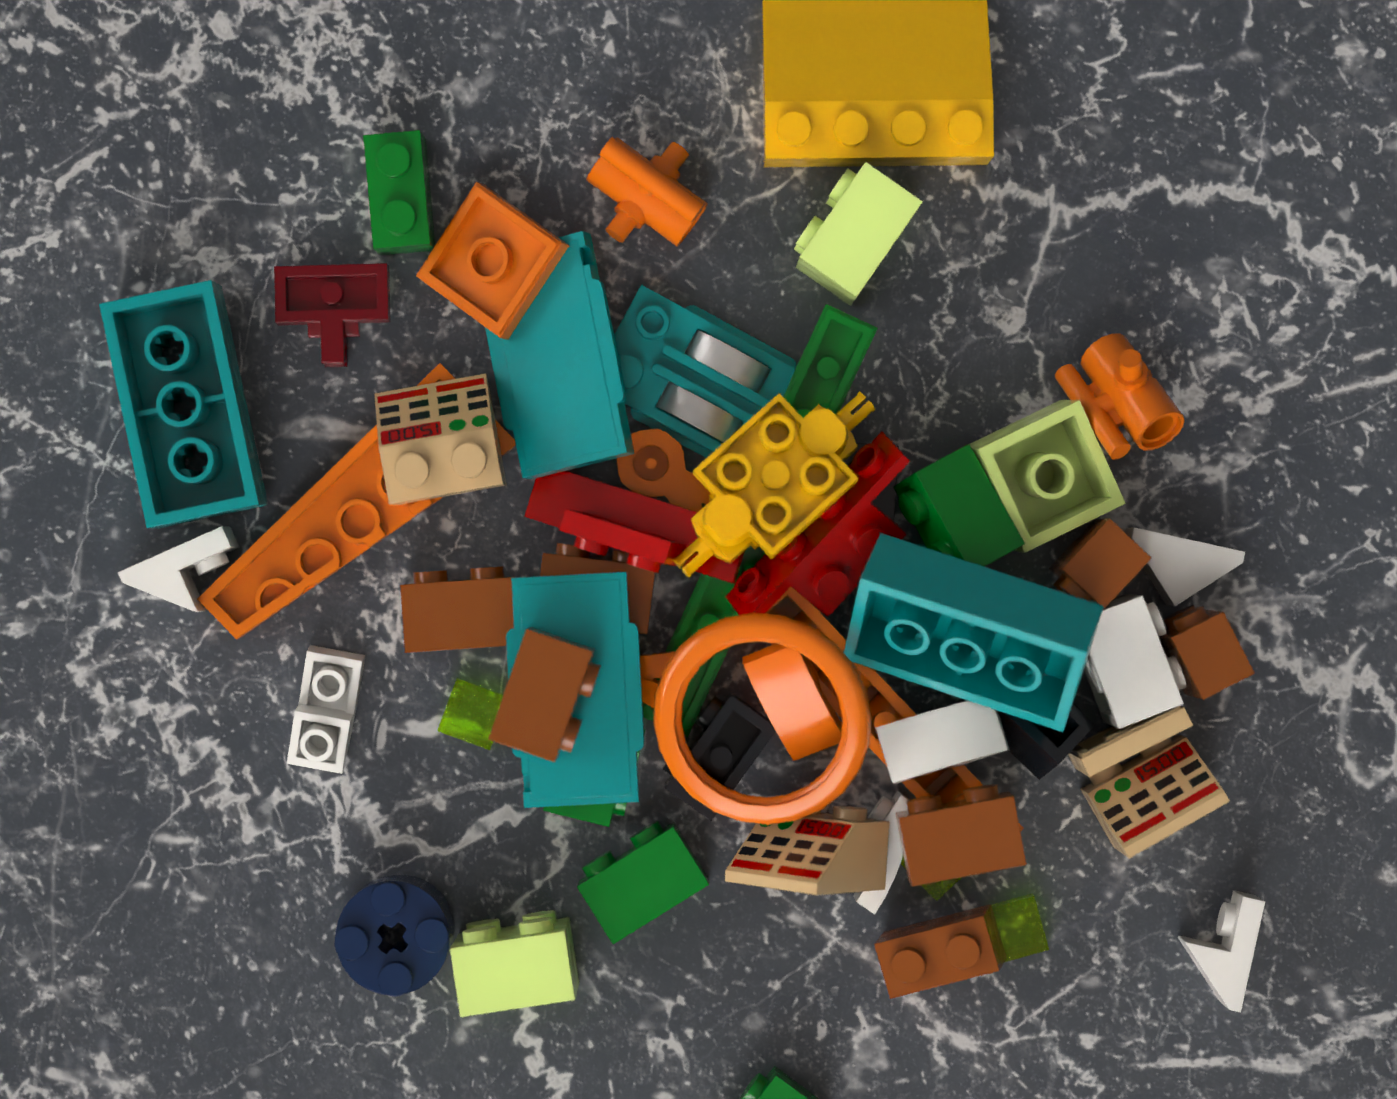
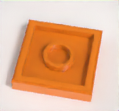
(492, 260)

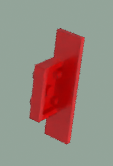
(620, 519)
(835, 548)

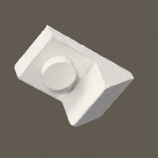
(169, 574)
(1229, 964)

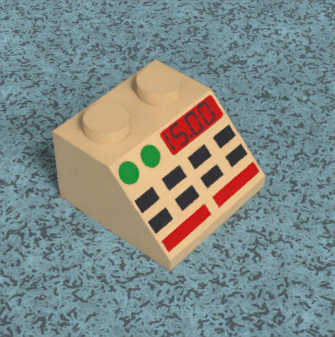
(438, 440)
(1153, 795)
(815, 854)

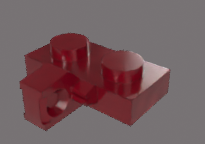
(332, 302)

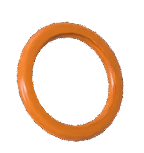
(816, 647)

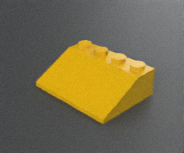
(877, 83)

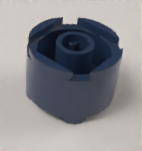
(396, 967)

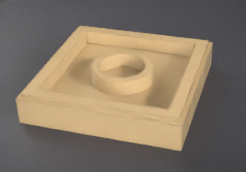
(1116, 744)

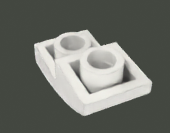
(326, 709)
(941, 740)
(885, 810)

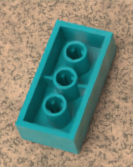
(152, 384)
(971, 631)

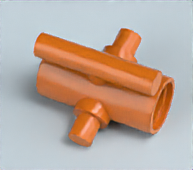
(646, 191)
(1121, 395)

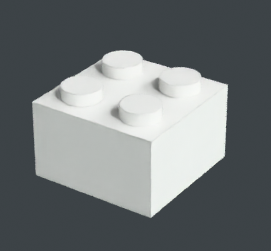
(1128, 665)

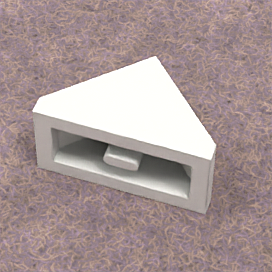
(1183, 565)

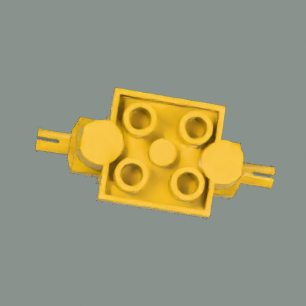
(773, 480)

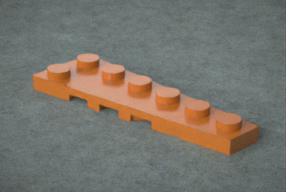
(317, 535)

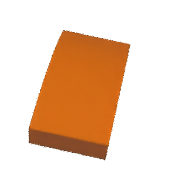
(793, 700)

